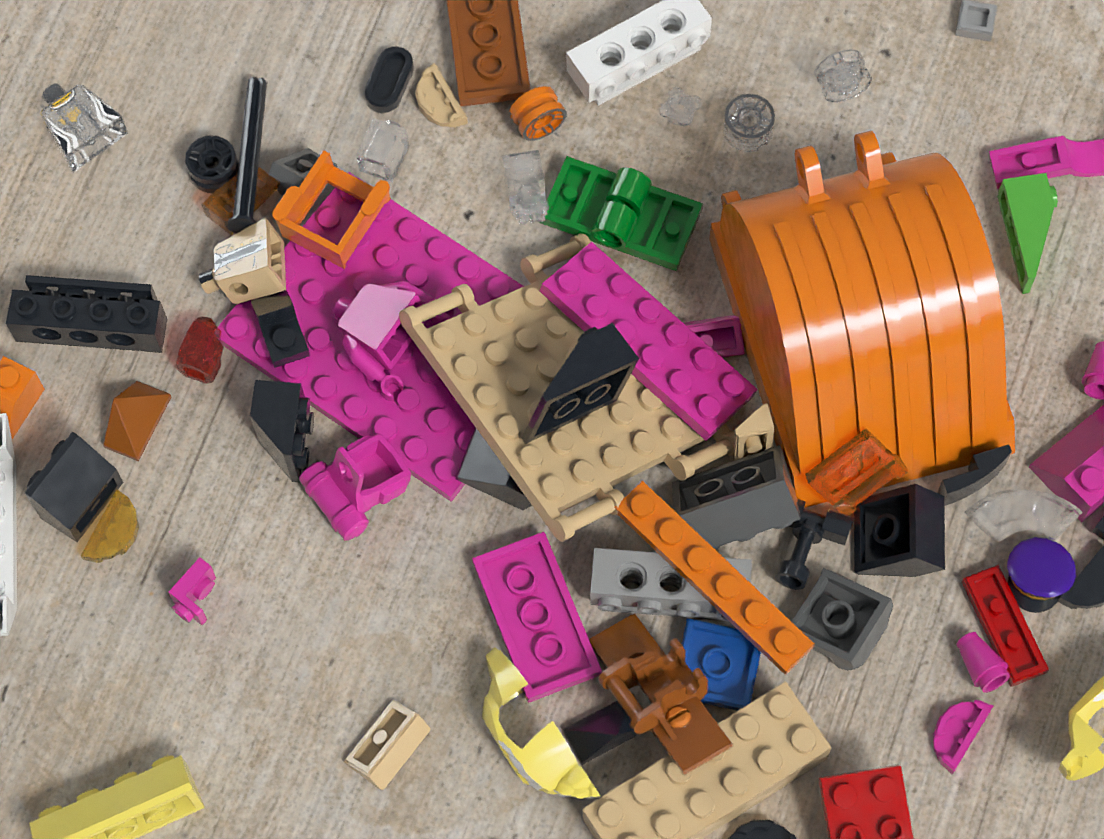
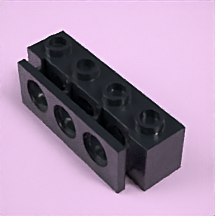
(87, 318)

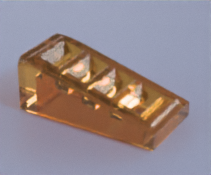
(217, 200)

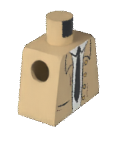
(248, 264)

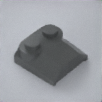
(843, 619)

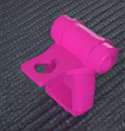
(355, 482)

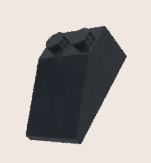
(586, 381)

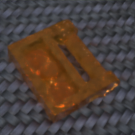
(852, 466)

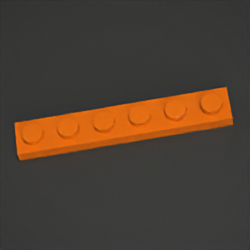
(714, 578)

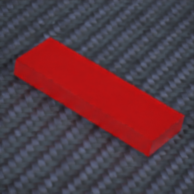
(1005, 624)

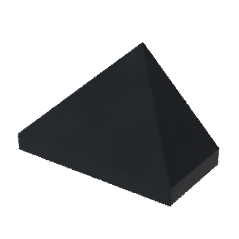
(600, 732)

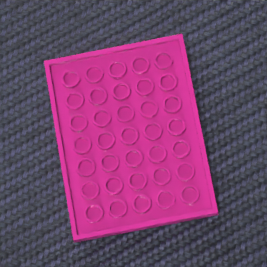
(424, 418)

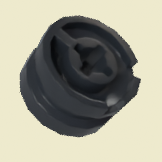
(205, 153)

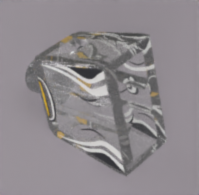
(80, 123)

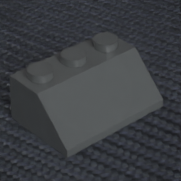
(738, 498)

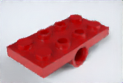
(866, 804)

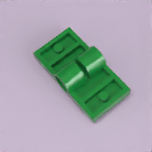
(622, 212)

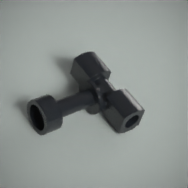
(809, 531)

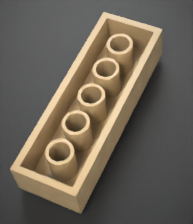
(771, 748)

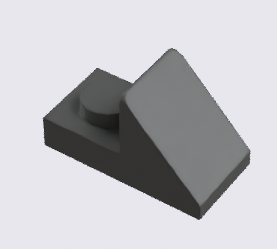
(293, 169)

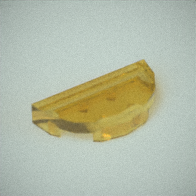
(114, 532)

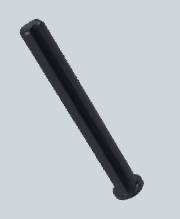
(249, 156)

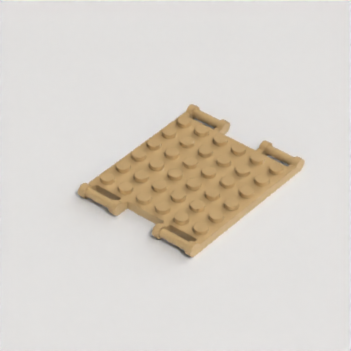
(499, 366)

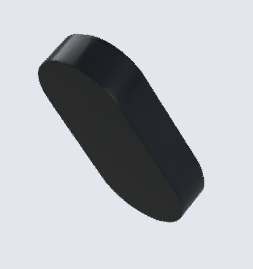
(389, 79)

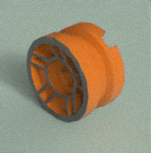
(538, 113)

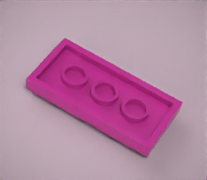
(536, 616)

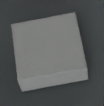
(976, 20)

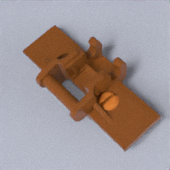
(670, 685)

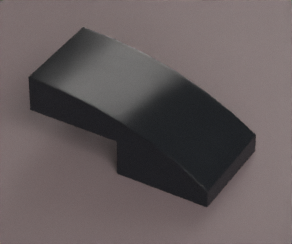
(981, 470)

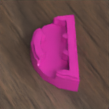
(957, 730)

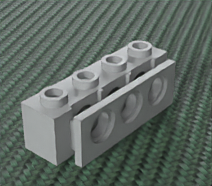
(650, 572)

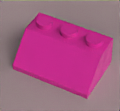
(1076, 465)

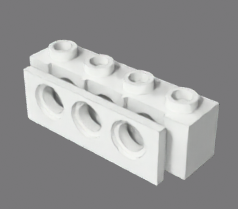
(638, 48)

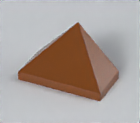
(134, 419)

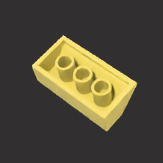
(126, 809)

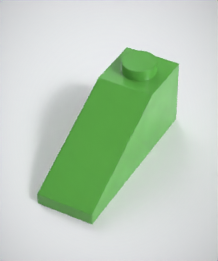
(1027, 213)

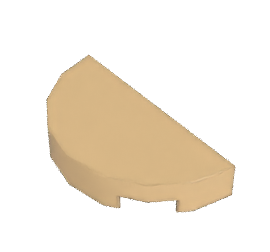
(437, 100)

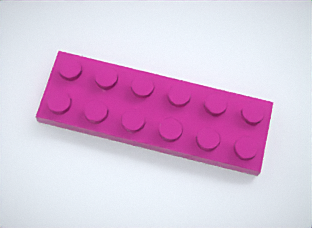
(671, 356)

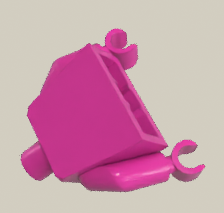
(374, 330)

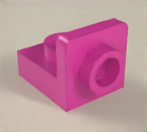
(192, 586)

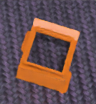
(299, 200)

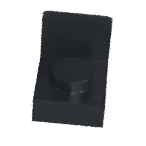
(280, 328)

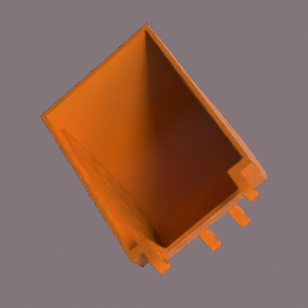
(869, 312)

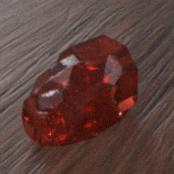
(201, 351)

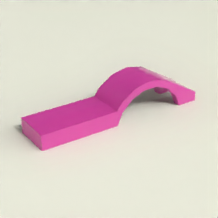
(1050, 156)

